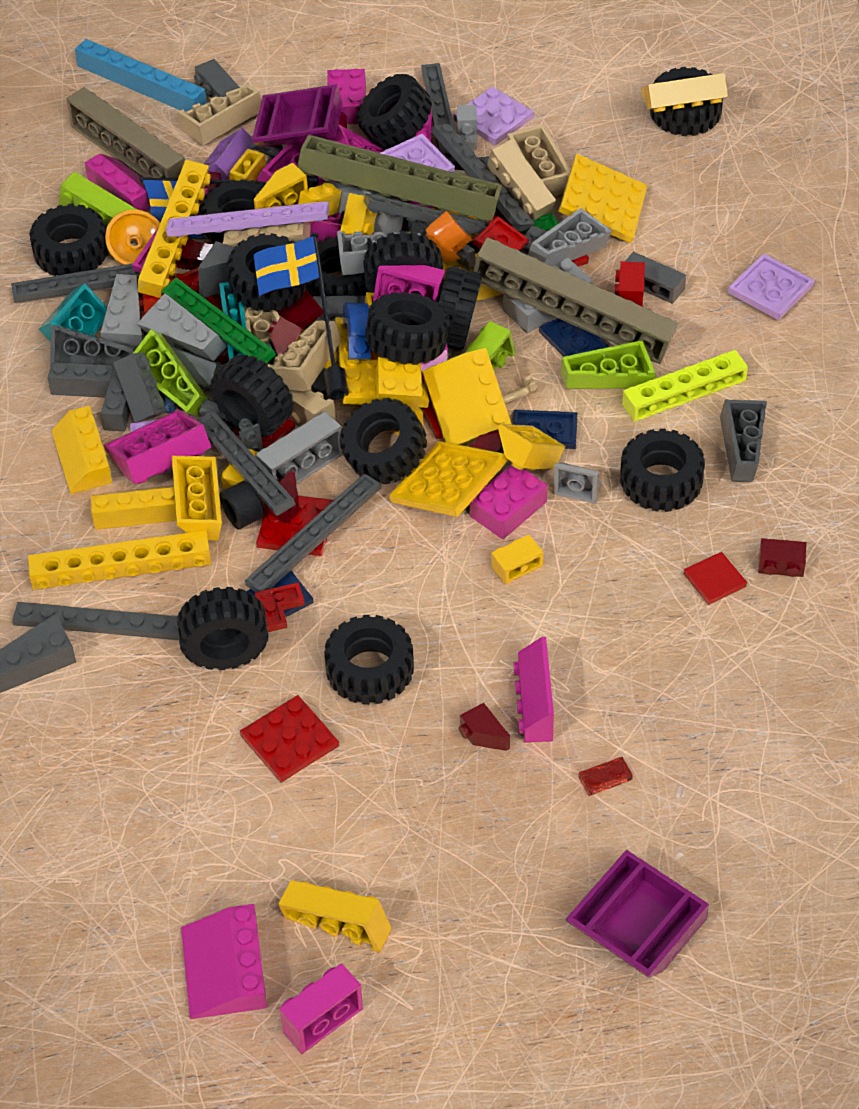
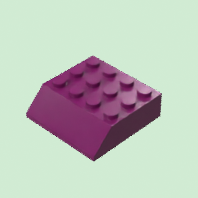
(296, 114)
(639, 914)

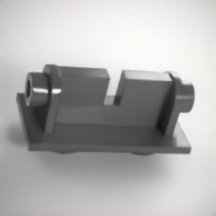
(250, 435)

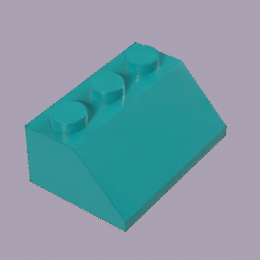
(78, 311)

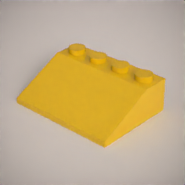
(282, 188)
(466, 397)

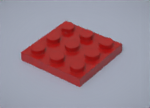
(276, 533)
(289, 738)

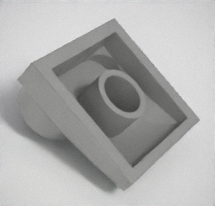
(576, 482)

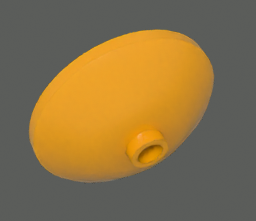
(128, 227)

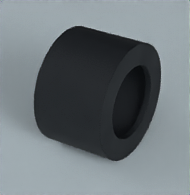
(241, 504)

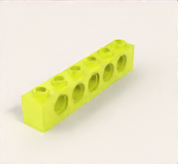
(684, 385)

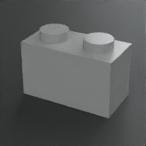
(467, 124)

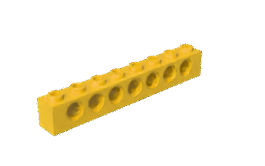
(165, 249)
(119, 560)

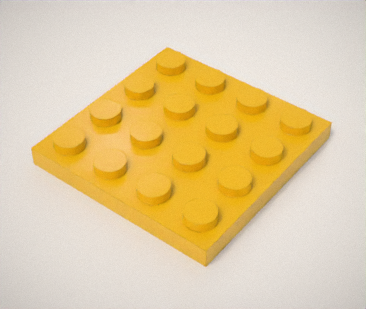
(605, 196)
(448, 478)

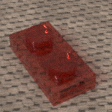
(605, 776)

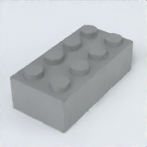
(529, 317)
(304, 449)

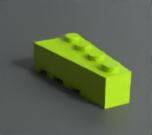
(81, 191)
(497, 342)
(608, 367)
(171, 374)

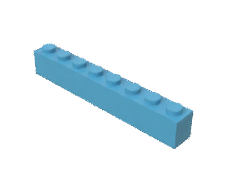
(139, 76)

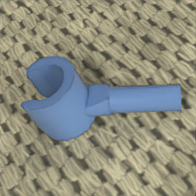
(169, 405)

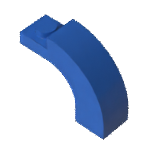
(355, 318)

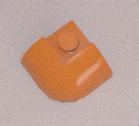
(448, 237)

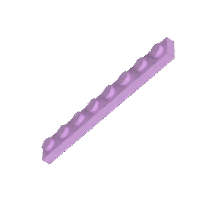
(248, 219)

